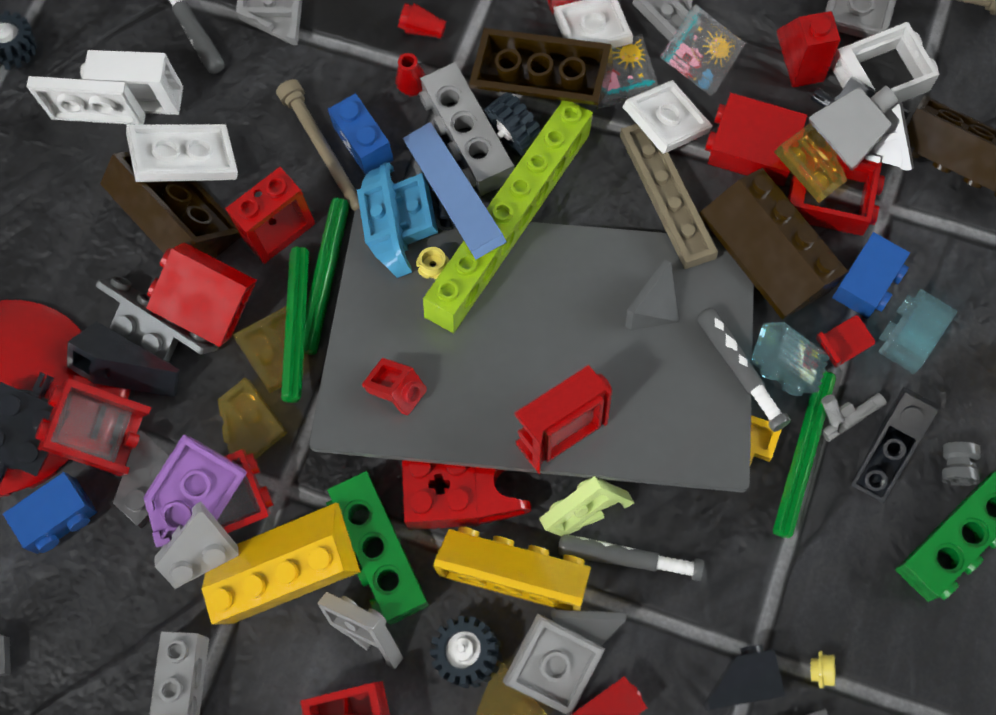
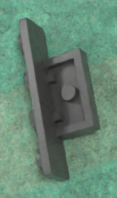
(145, 327)

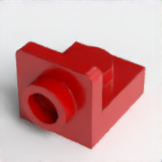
(396, 384)

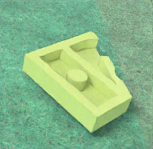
(584, 506)

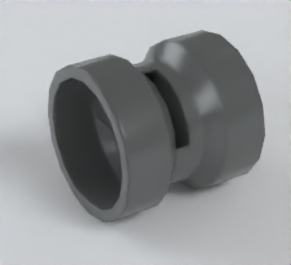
(961, 464)

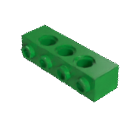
(921, 565)
(408, 596)

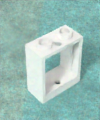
(908, 45)
(145, 73)

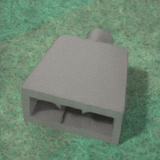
(855, 123)

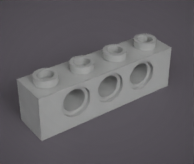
(450, 86)
(179, 674)

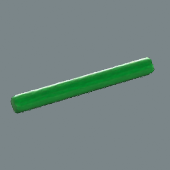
(324, 273)
(295, 325)
(803, 460)

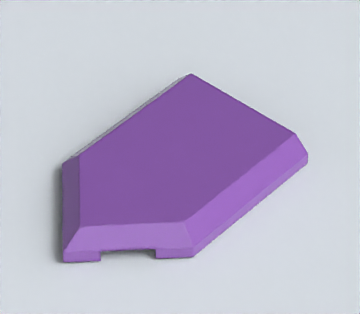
(189, 477)

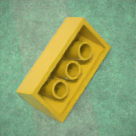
(281, 566)
(512, 570)

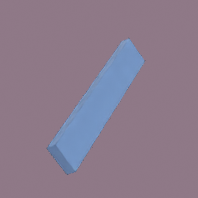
(454, 191)

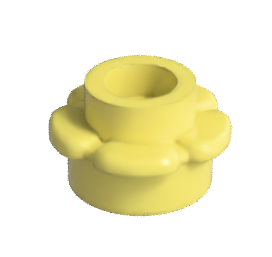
(429, 256)
(823, 670)

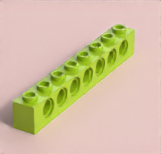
(512, 211)

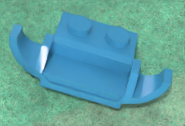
(395, 216)

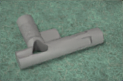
(847, 414)

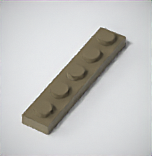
(669, 198)

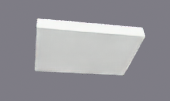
(86, 100)
(181, 152)

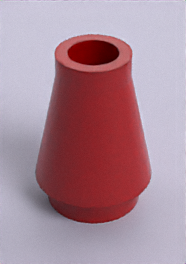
(420, 21)
(409, 75)

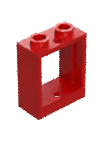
(279, 204)
(842, 221)

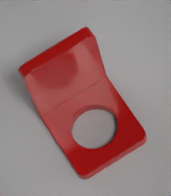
(846, 341)

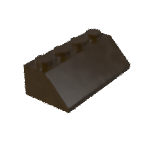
(542, 66)
(954, 143)
(170, 209)
(773, 243)

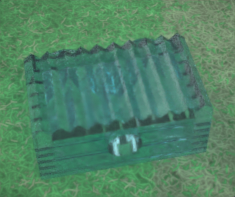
(917, 330)
(789, 359)

